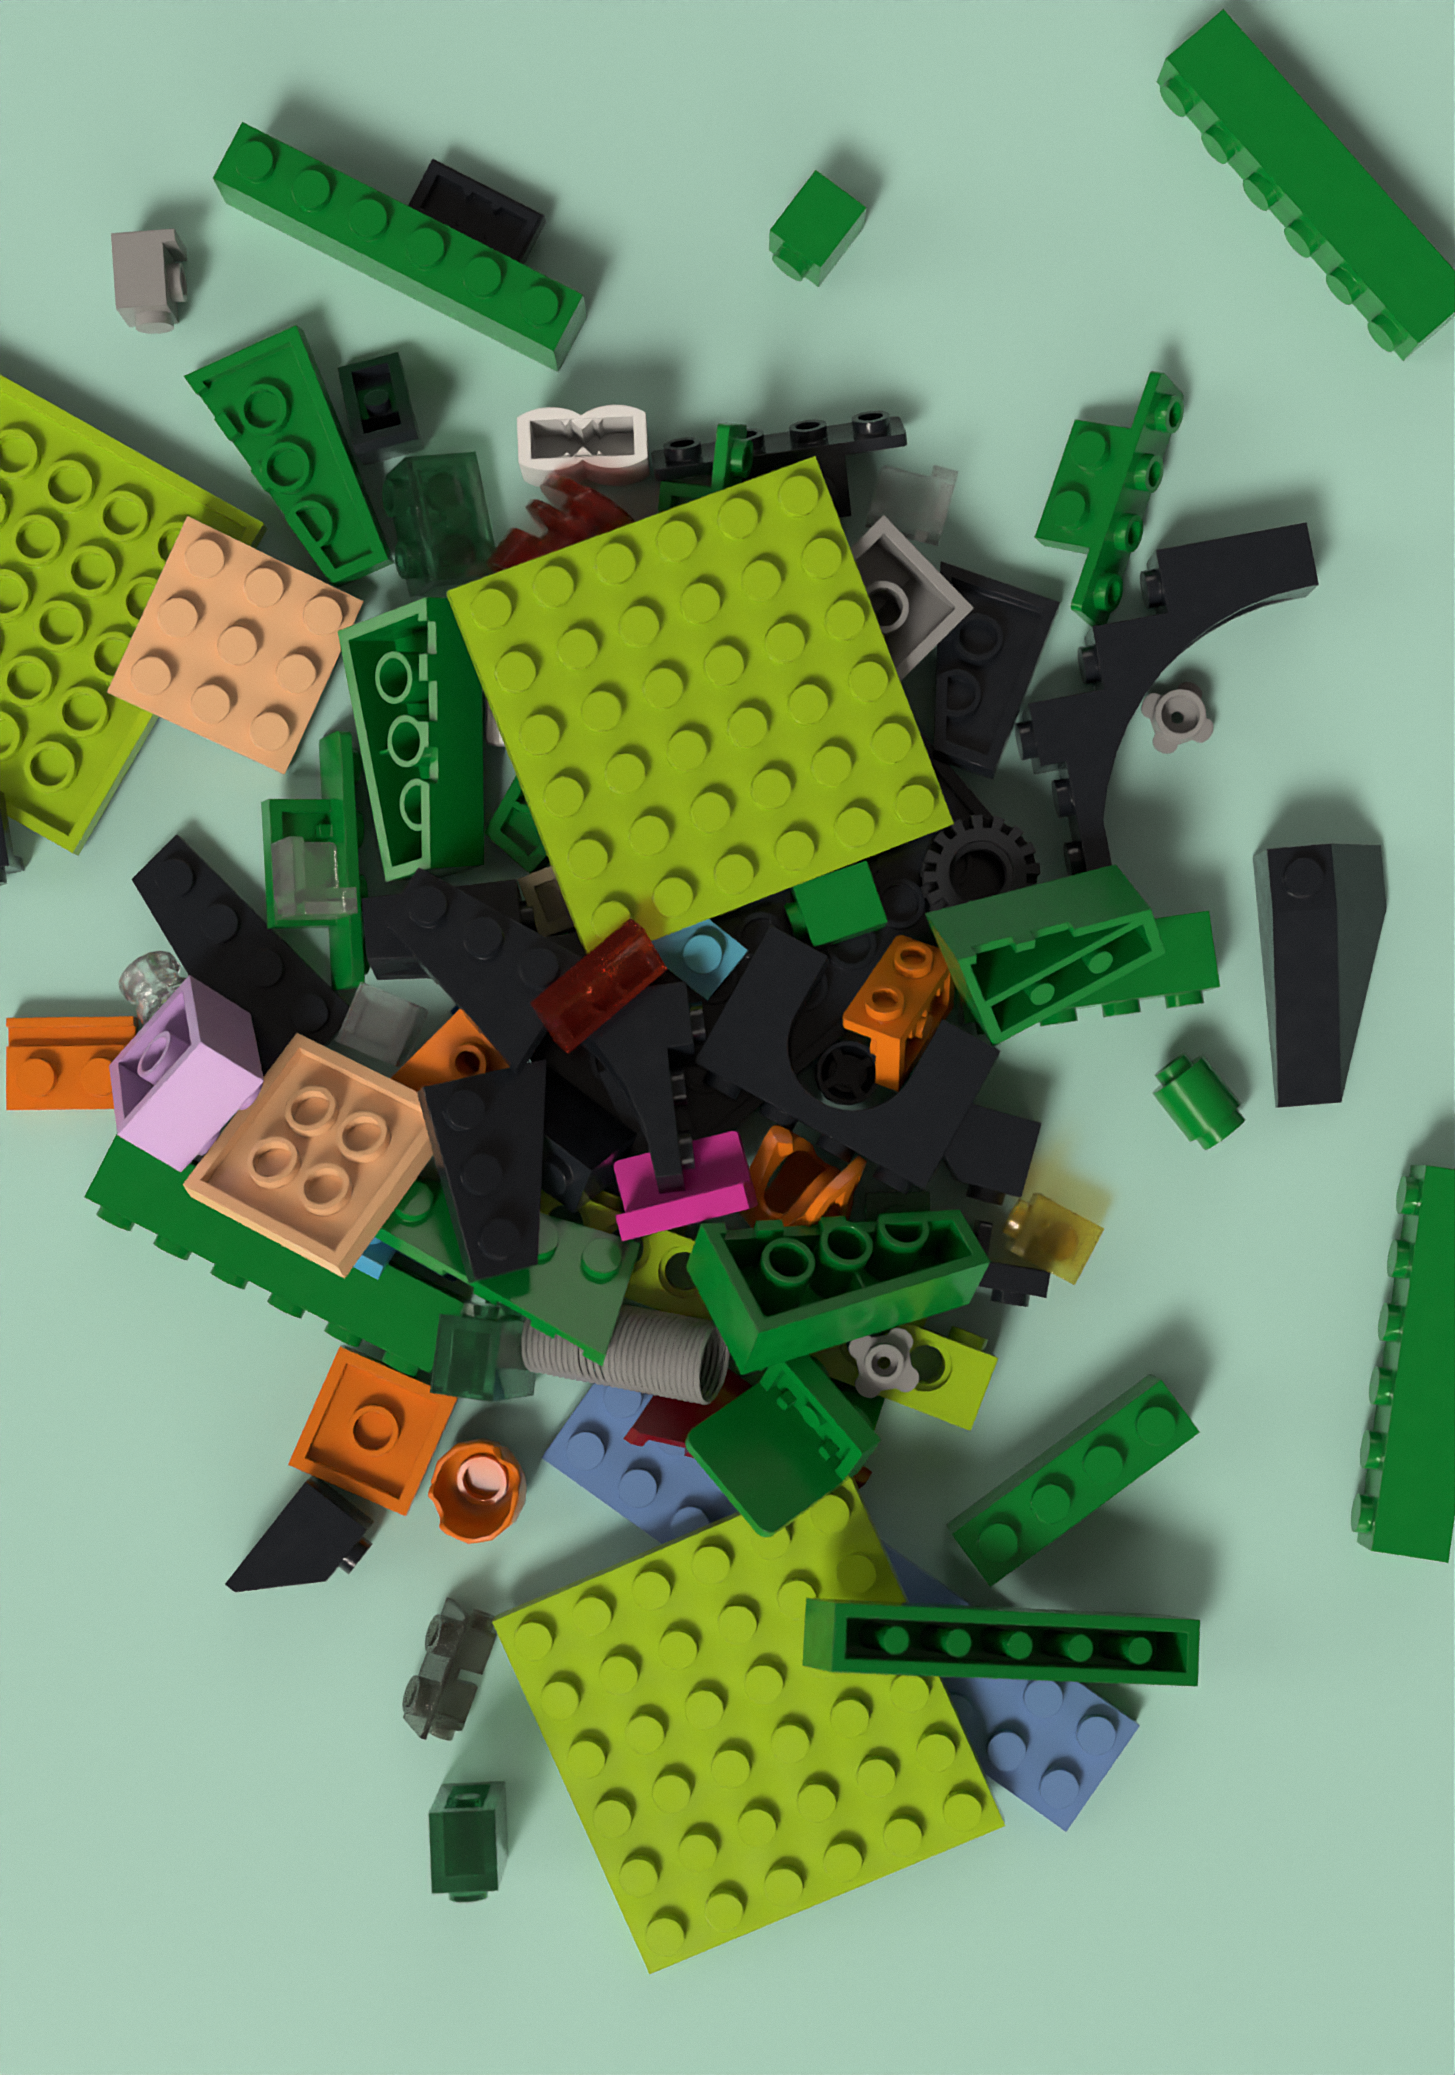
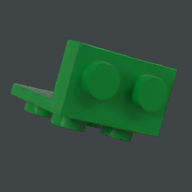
(783, 1444)

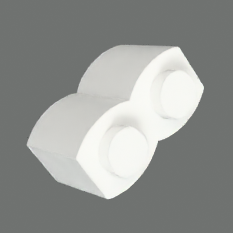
(599, 445)

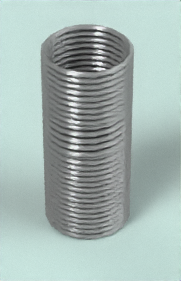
(647, 1354)

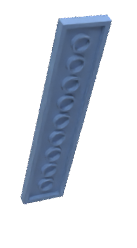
(1031, 1736)

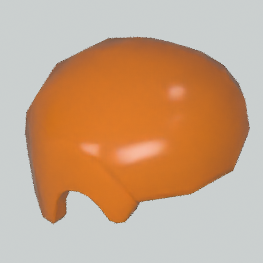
(477, 1490)

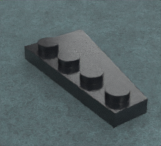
(236, 954)

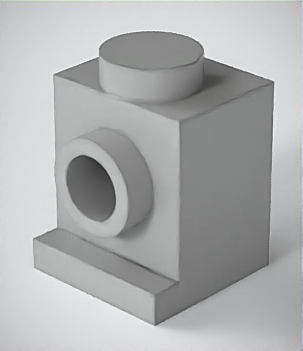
(148, 278)

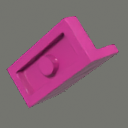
(713, 1189)

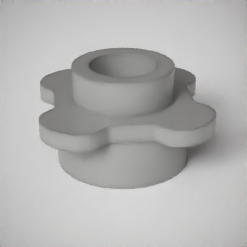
(1188, 702)
(898, 1374)

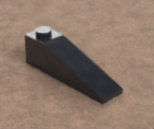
(1318, 949)

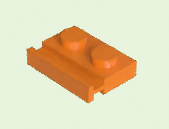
(64, 1061)

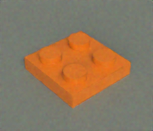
(373, 1430)

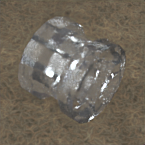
(150, 982)

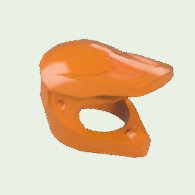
(805, 1184)

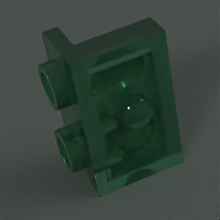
(439, 520)

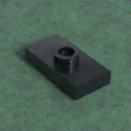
(478, 211)

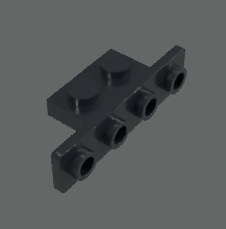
(804, 440)

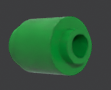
(1198, 1100)

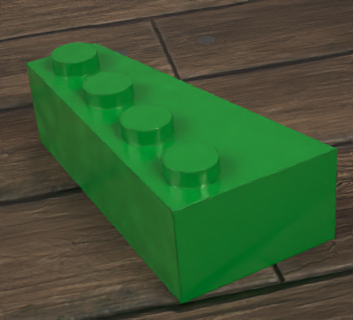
(419, 737)
(822, 1285)

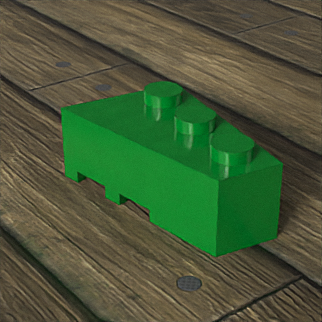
(1044, 947)

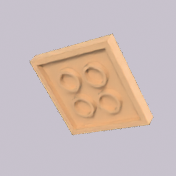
(234, 646)
(317, 1155)

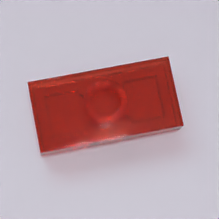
(599, 985)

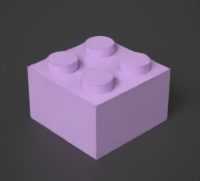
(186, 1075)

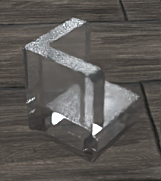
(913, 501)
(308, 882)
(382, 1025)

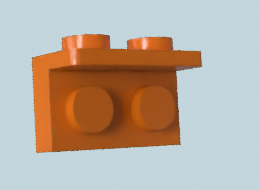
(902, 1007)

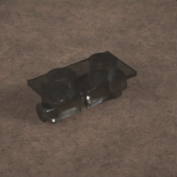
(435, 1697)

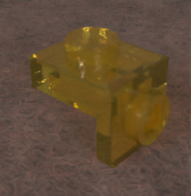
(1051, 1236)

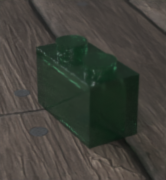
(481, 1354)
(468, 1839)

